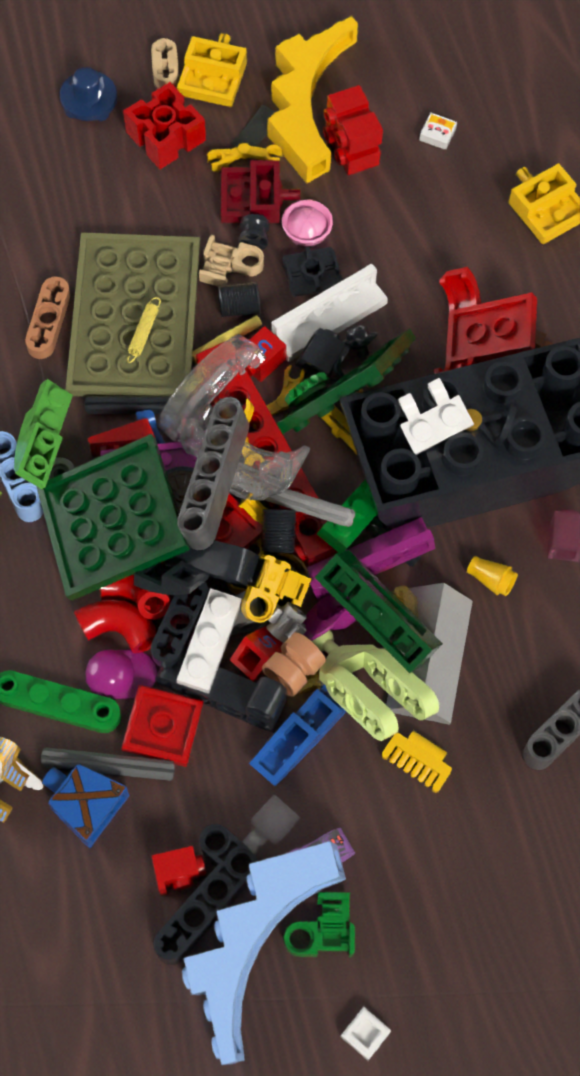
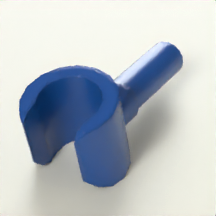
(151, 418)

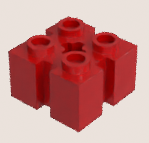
(164, 125)
(352, 130)

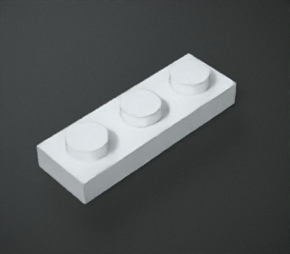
(209, 641)

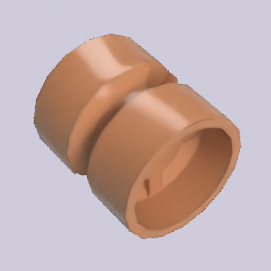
(297, 660)

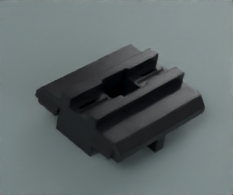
(301, 263)

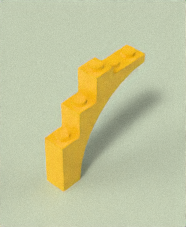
(292, 92)

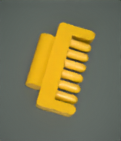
(423, 752)

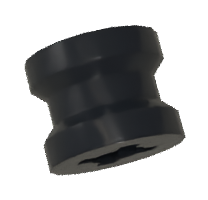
(254, 230)

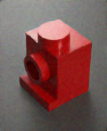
(178, 869)

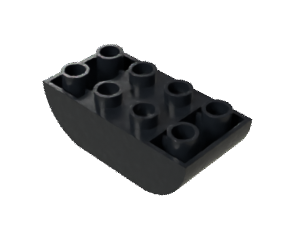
(466, 471)

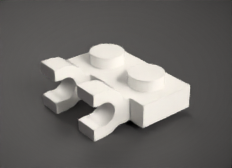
(437, 423)

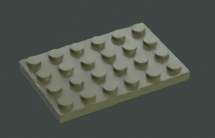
(112, 288)

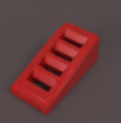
(119, 436)

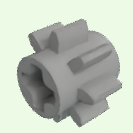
(286, 621)

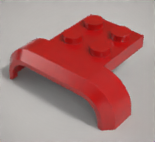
(486, 329)

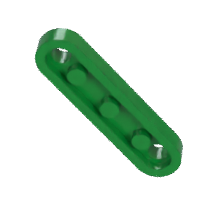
(59, 702)

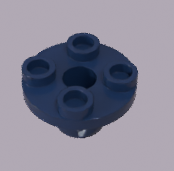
(88, 95)

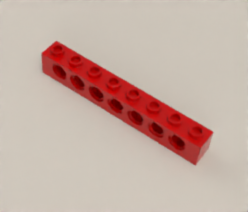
(269, 438)

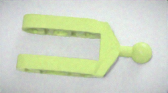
(385, 671)

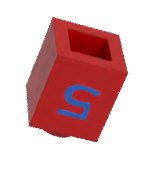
(274, 351)
(255, 652)

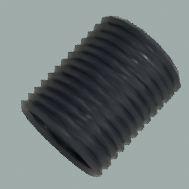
(239, 299)
(278, 530)

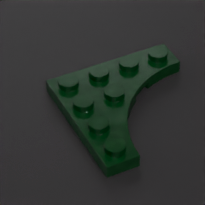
(366, 374)

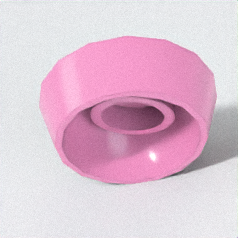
(307, 222)

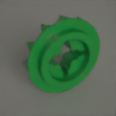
(307, 389)

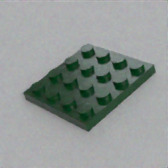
(112, 517)

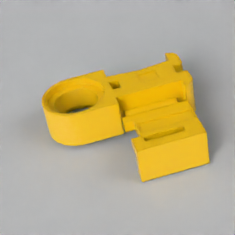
(276, 582)

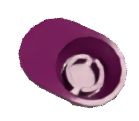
(326, 615)
(119, 673)

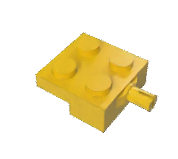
(212, 70)
(546, 202)

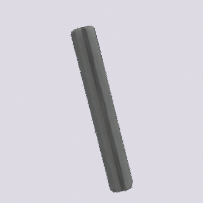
(109, 763)

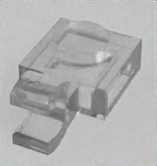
(271, 823)

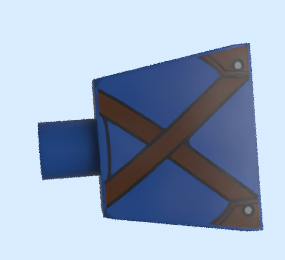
(85, 800)

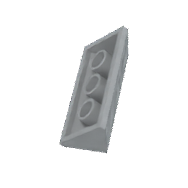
(447, 617)

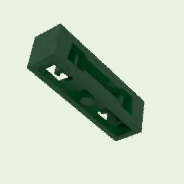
(378, 610)

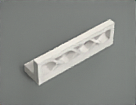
(331, 310)

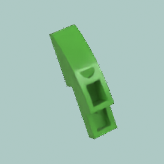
(40, 435)

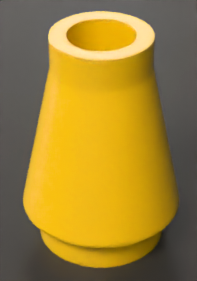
(495, 576)

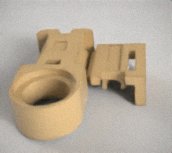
(223, 259)

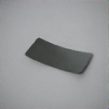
(255, 129)

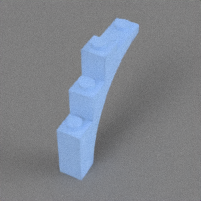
(224, 972)

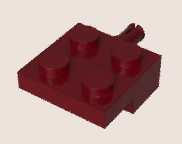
(253, 191)

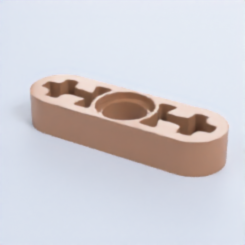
(51, 330)

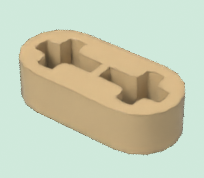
(169, 64)

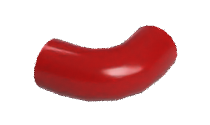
(150, 604)
(117, 617)

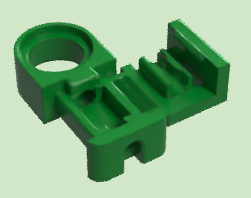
(332, 931)

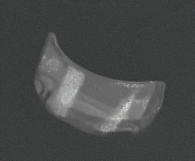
(208, 381)
(258, 471)

